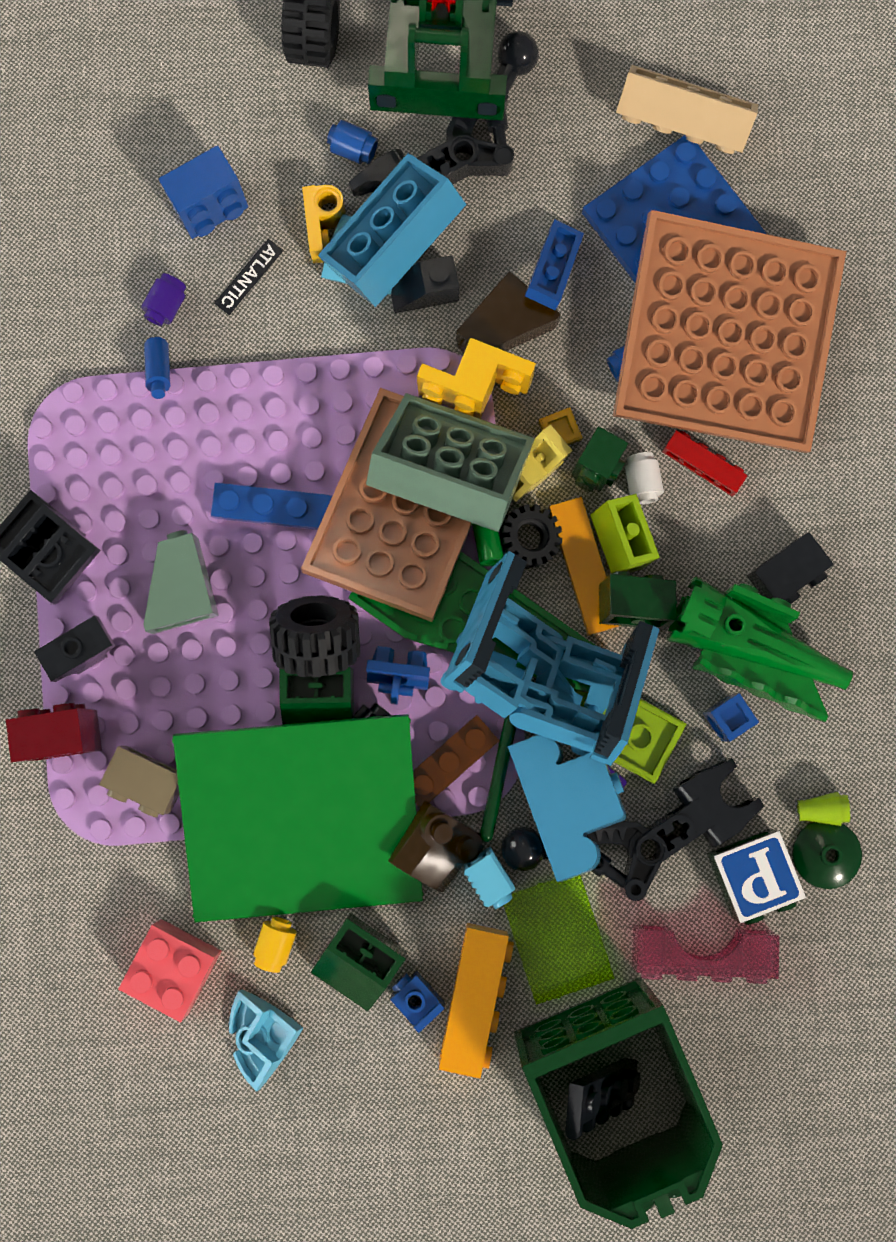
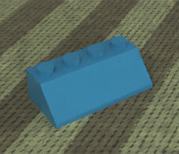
(393, 229)

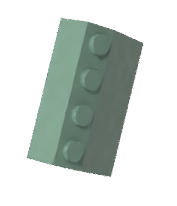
(449, 461)

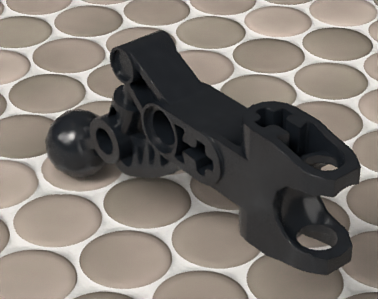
(517, 56)
(699, 813)

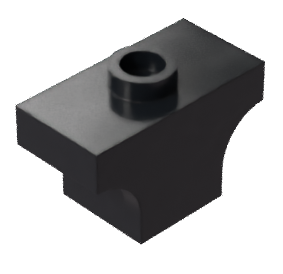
(75, 649)

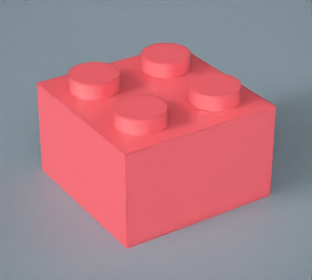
(169, 970)

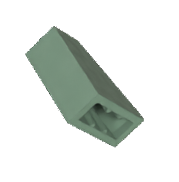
(179, 585)

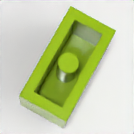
(624, 534)

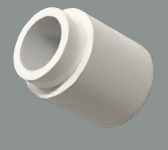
(644, 477)

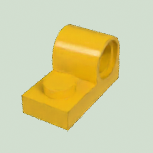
(318, 220)

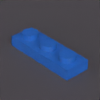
(554, 265)

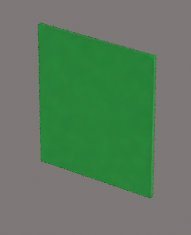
(296, 816)

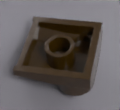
(435, 847)

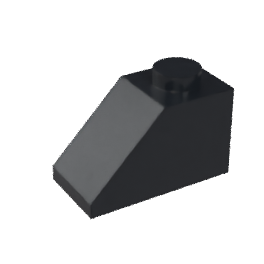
(426, 285)

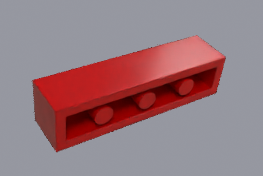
(704, 463)

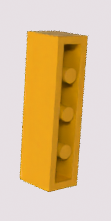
(474, 1001)

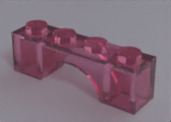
(747, 955)

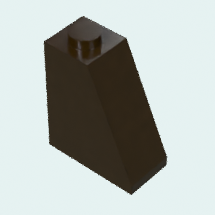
(507, 317)

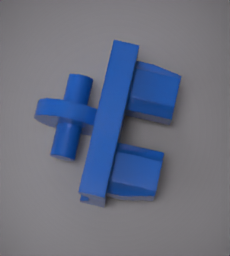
(395, 677)

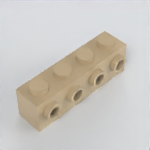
(686, 110)

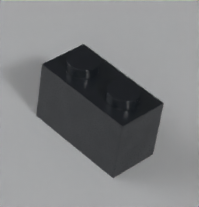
(792, 569)

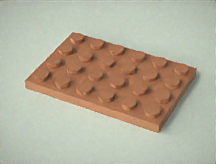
(382, 541)

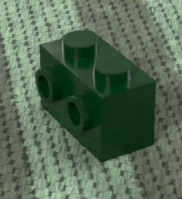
(600, 461)
(632, 599)

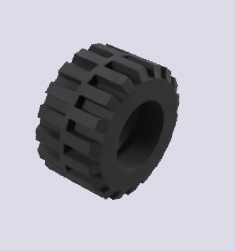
(310, 31)
(315, 636)

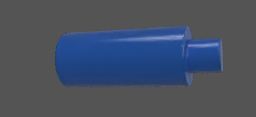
(157, 366)

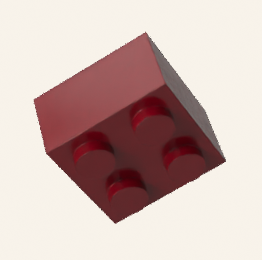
(53, 734)

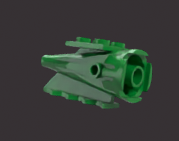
(752, 646)

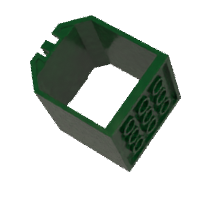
(653, 1168)

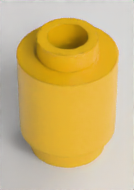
(274, 944)

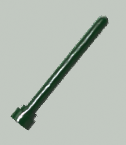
(497, 781)

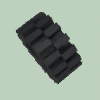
(543, 523)

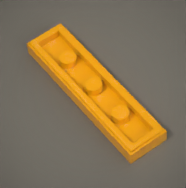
(581, 560)

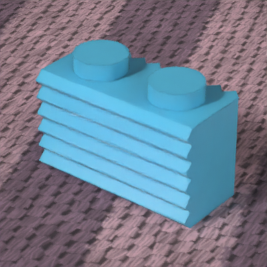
(489, 879)

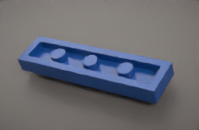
(269, 506)

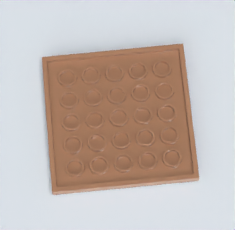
(729, 332)

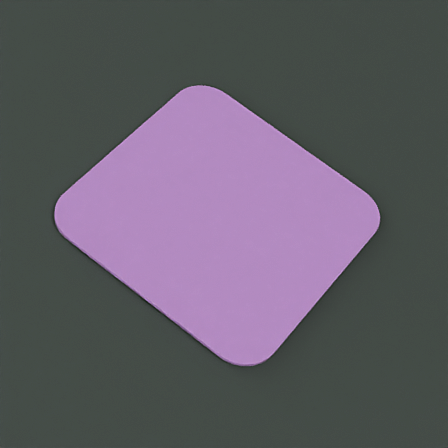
(148, 467)

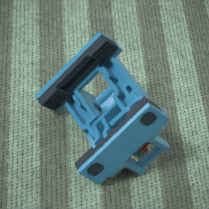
(550, 703)

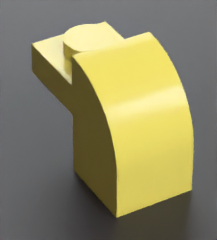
(544, 458)

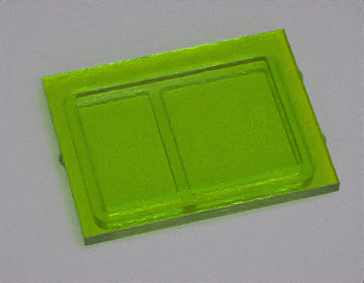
(558, 938)

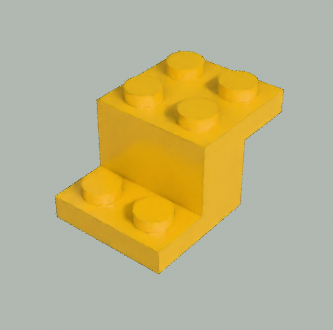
(475, 378)

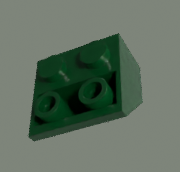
(316, 697)
(359, 962)

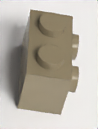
(141, 780)

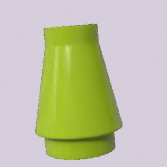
(825, 809)

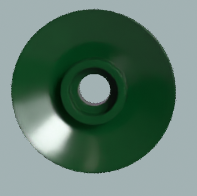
(810, 855)

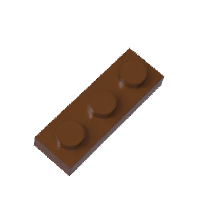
(452, 760)

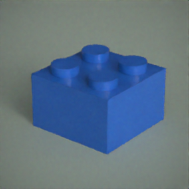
(204, 192)

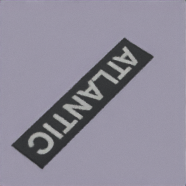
(248, 276)

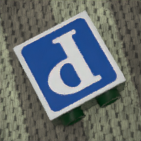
(756, 876)

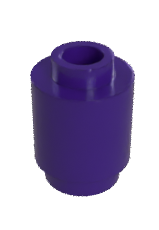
(163, 300)

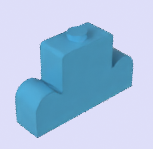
(567, 802)

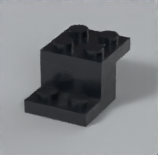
(44, 547)

